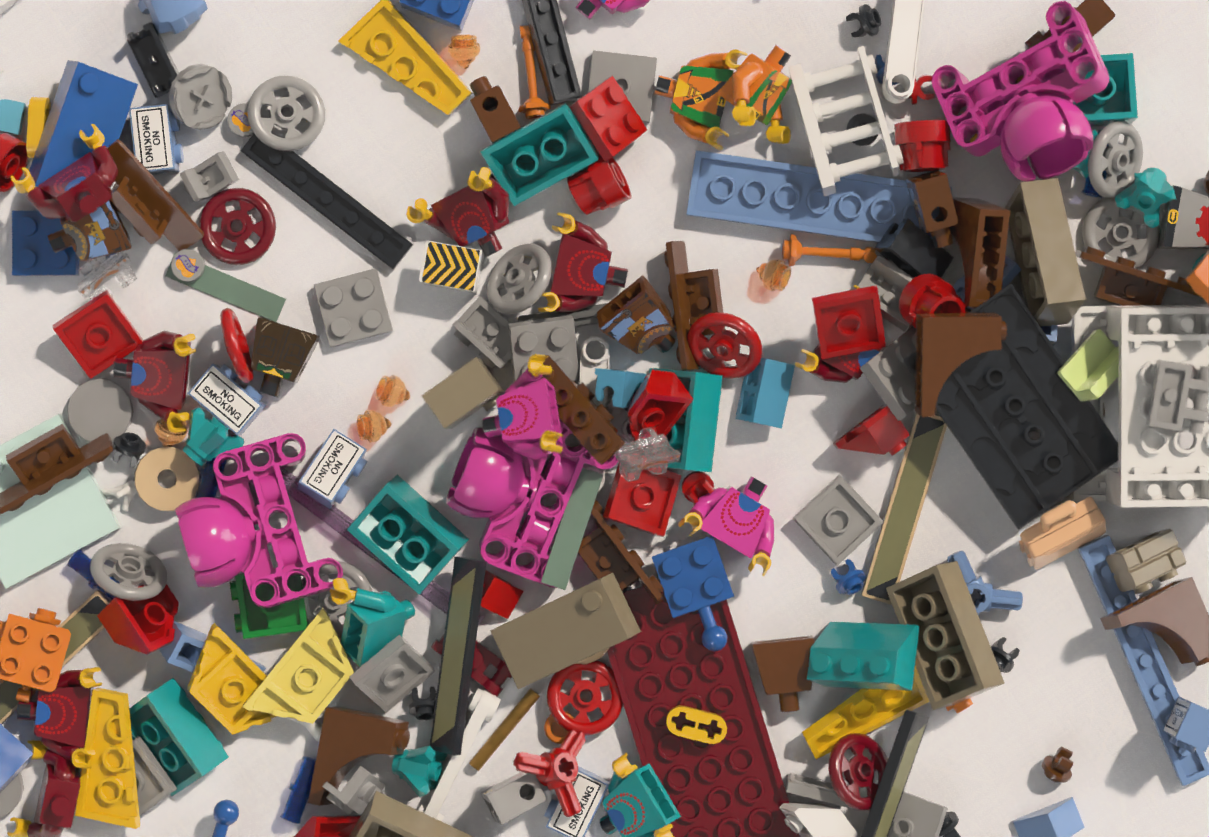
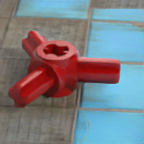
(556, 770)

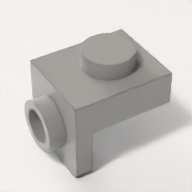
(209, 177)

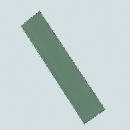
(236, 292)
(572, 529)

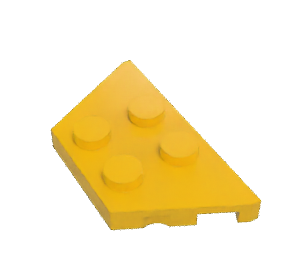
(225, 681)

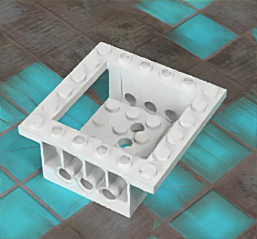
(1150, 462)

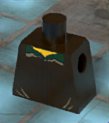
(280, 353)

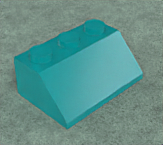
(1119, 97)
(540, 154)
(696, 428)
(407, 534)
(864, 656)
(176, 735)

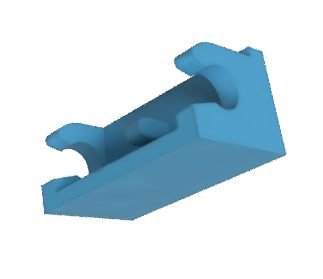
(622, 382)
(766, 393)

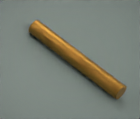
(504, 729)

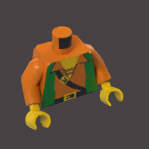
(758, 92)
(695, 96)

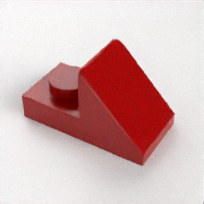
(499, 595)

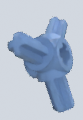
(990, 597)

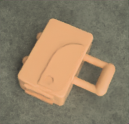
(1062, 531)

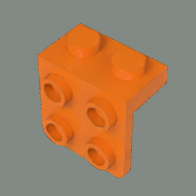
(32, 652)

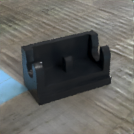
(153, 59)
(913, 250)

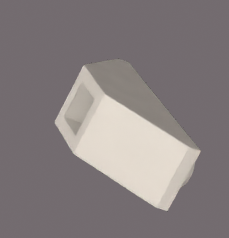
(817, 820)

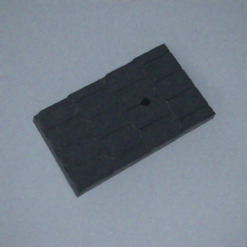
(1016, 390)

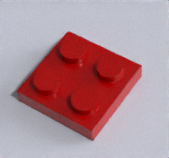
(608, 118)
(849, 322)
(98, 334)
(643, 502)

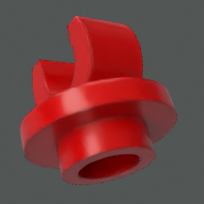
(917, 89)
(696, 485)

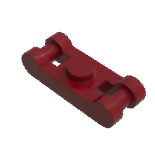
(482, 659)

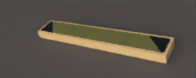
(904, 507)
(83, 627)

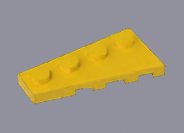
(399, 50)
(862, 714)
(110, 785)

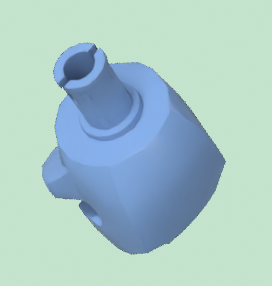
(173, 15)

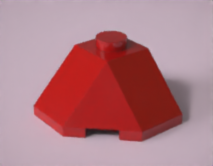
(658, 403)
(875, 434)
(141, 623)

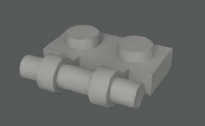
(1170, 397)

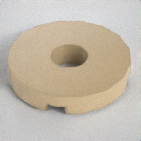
(147, 478)

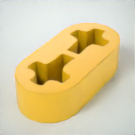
(37, 116)
(694, 732)

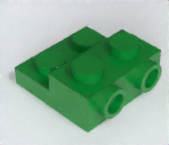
(259, 621)

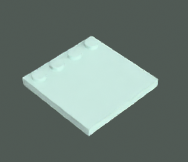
(52, 523)

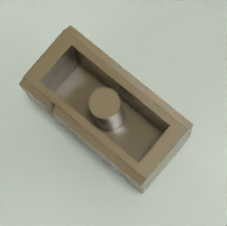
(1145, 561)

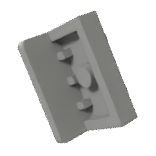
(890, 284)
(487, 331)
(356, 792)

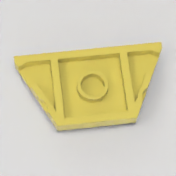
(305, 675)

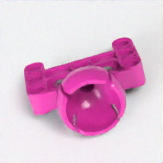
(1037, 113)
(495, 485)
(222, 531)

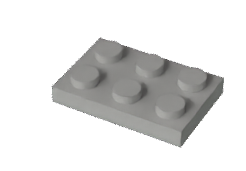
(891, 376)

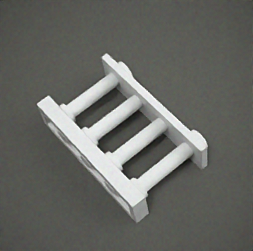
(814, 113)

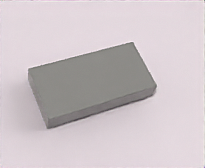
(812, 789)

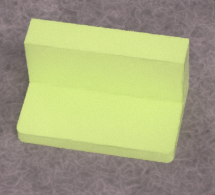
(1091, 367)

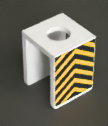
(451, 266)

